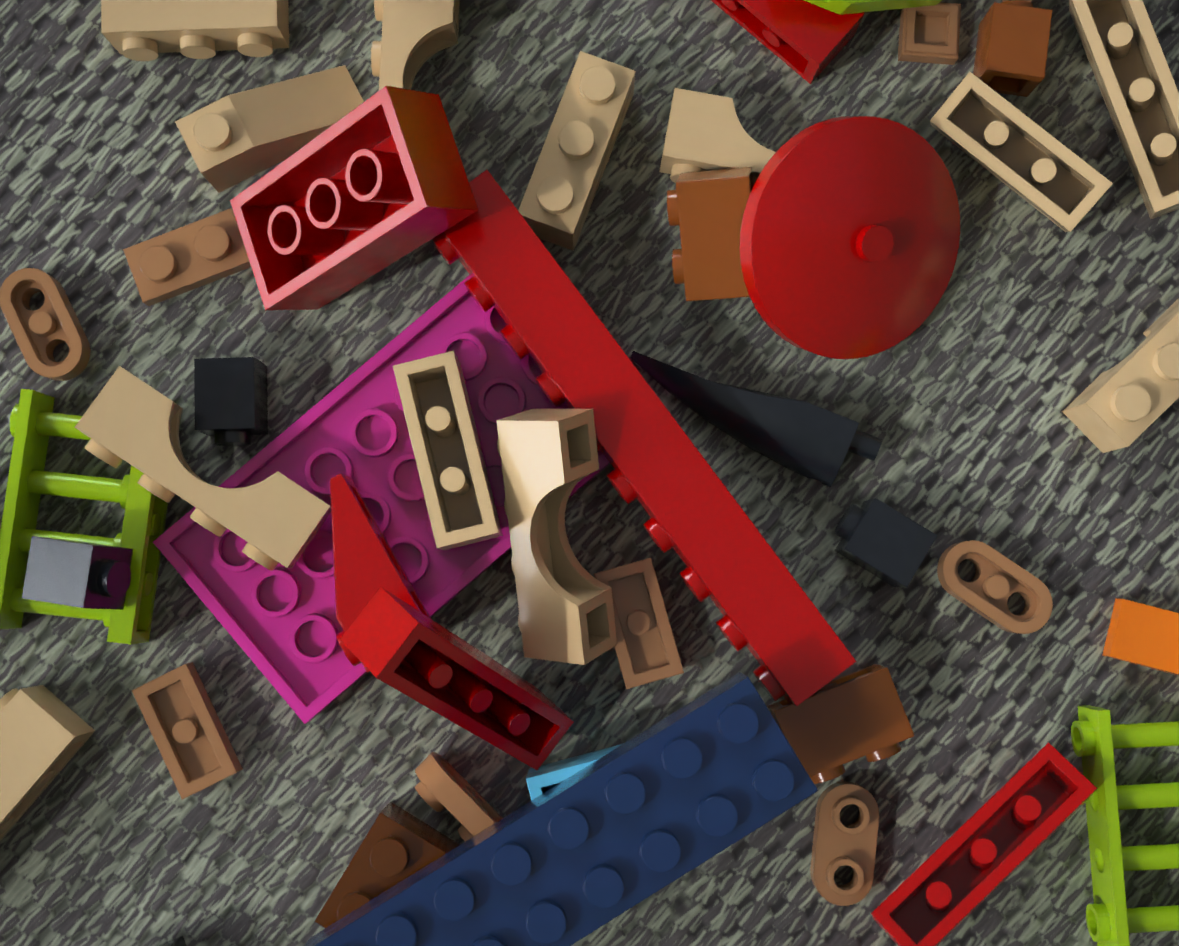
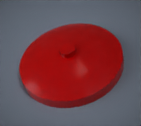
(850, 236)

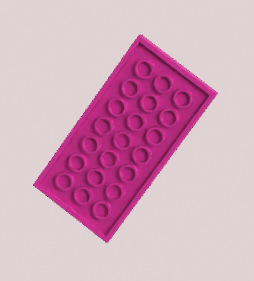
(359, 430)

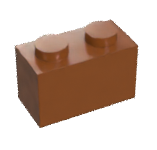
(710, 216)
(845, 722)

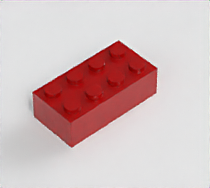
(353, 200)

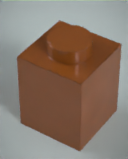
(1013, 47)

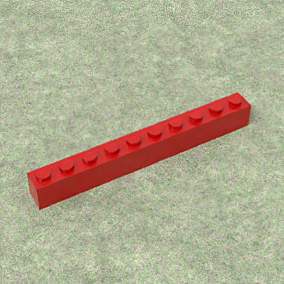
(645, 447)

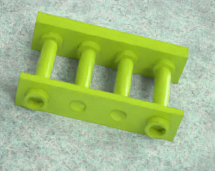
(143, 522)
(1094, 741)

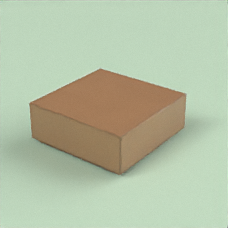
(930, 34)

